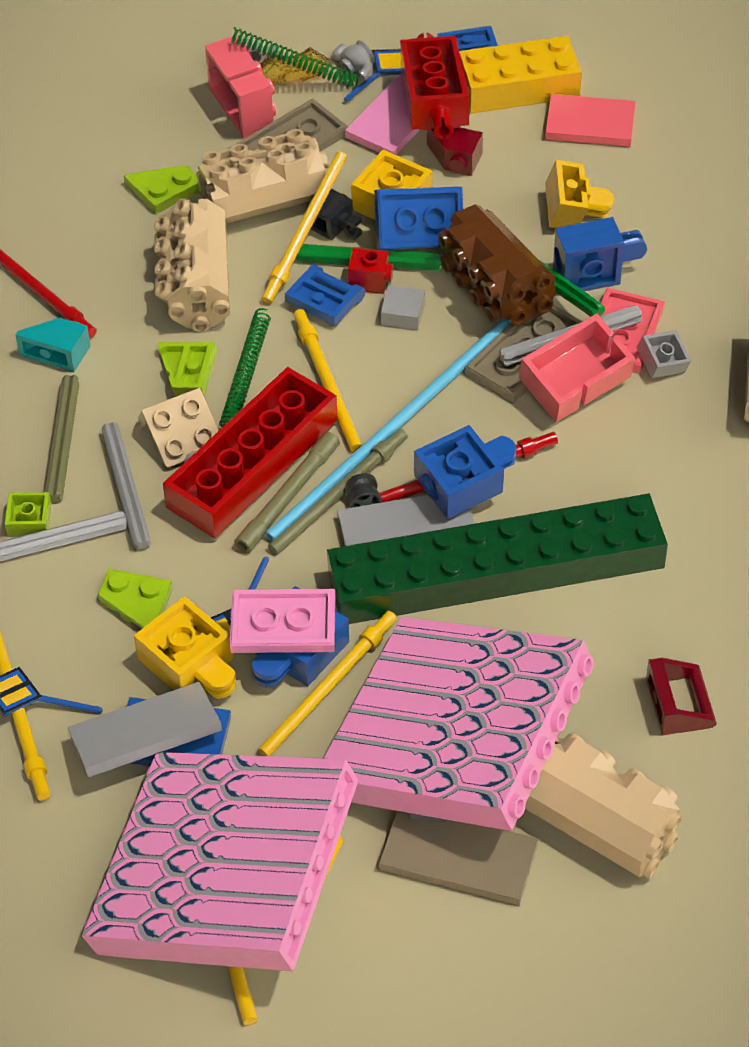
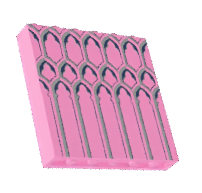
(460, 720)
(222, 860)

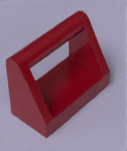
(670, 718)

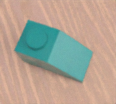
(55, 343)

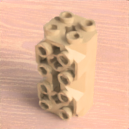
(256, 182)
(193, 264)
(605, 810)

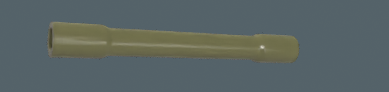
(257, 527)

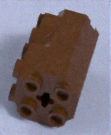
(498, 266)

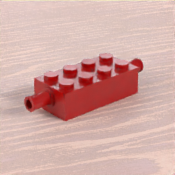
(434, 83)

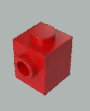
(370, 269)

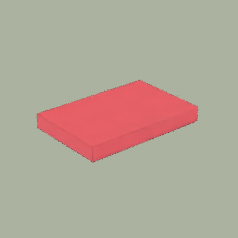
(590, 120)
(630, 336)

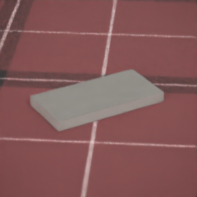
(395, 520)
(144, 729)

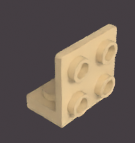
(179, 426)

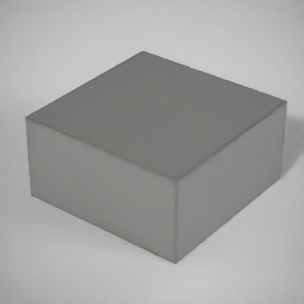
(403, 307)
(663, 354)

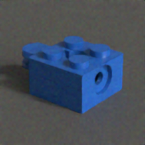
(594, 252)
(458, 456)
(305, 667)

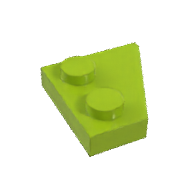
(163, 186)
(188, 364)
(135, 596)

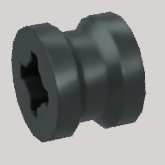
(362, 490)

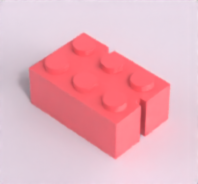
(239, 86)
(576, 367)

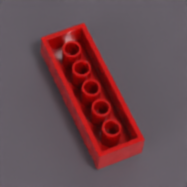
(250, 452)

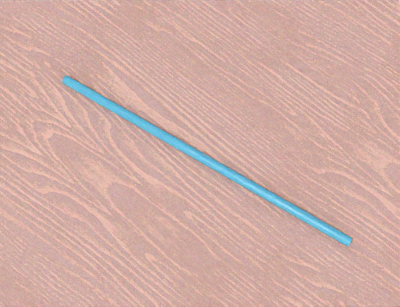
(386, 431)

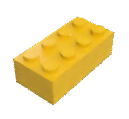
(520, 73)

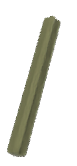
(62, 438)

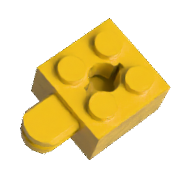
(386, 172)
(186, 649)

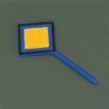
(386, 63)

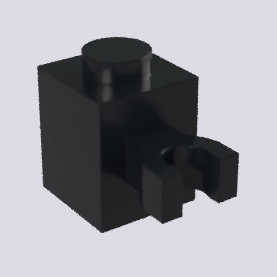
(337, 216)

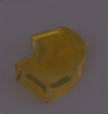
(282, 72)

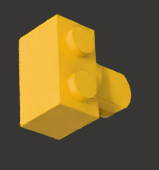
(571, 196)

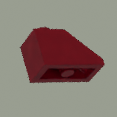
(458, 152)

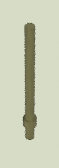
(379, 454)

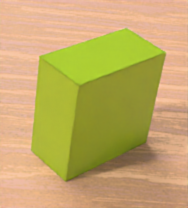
(27, 513)

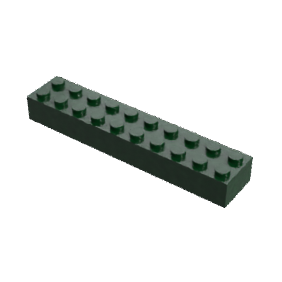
(497, 558)

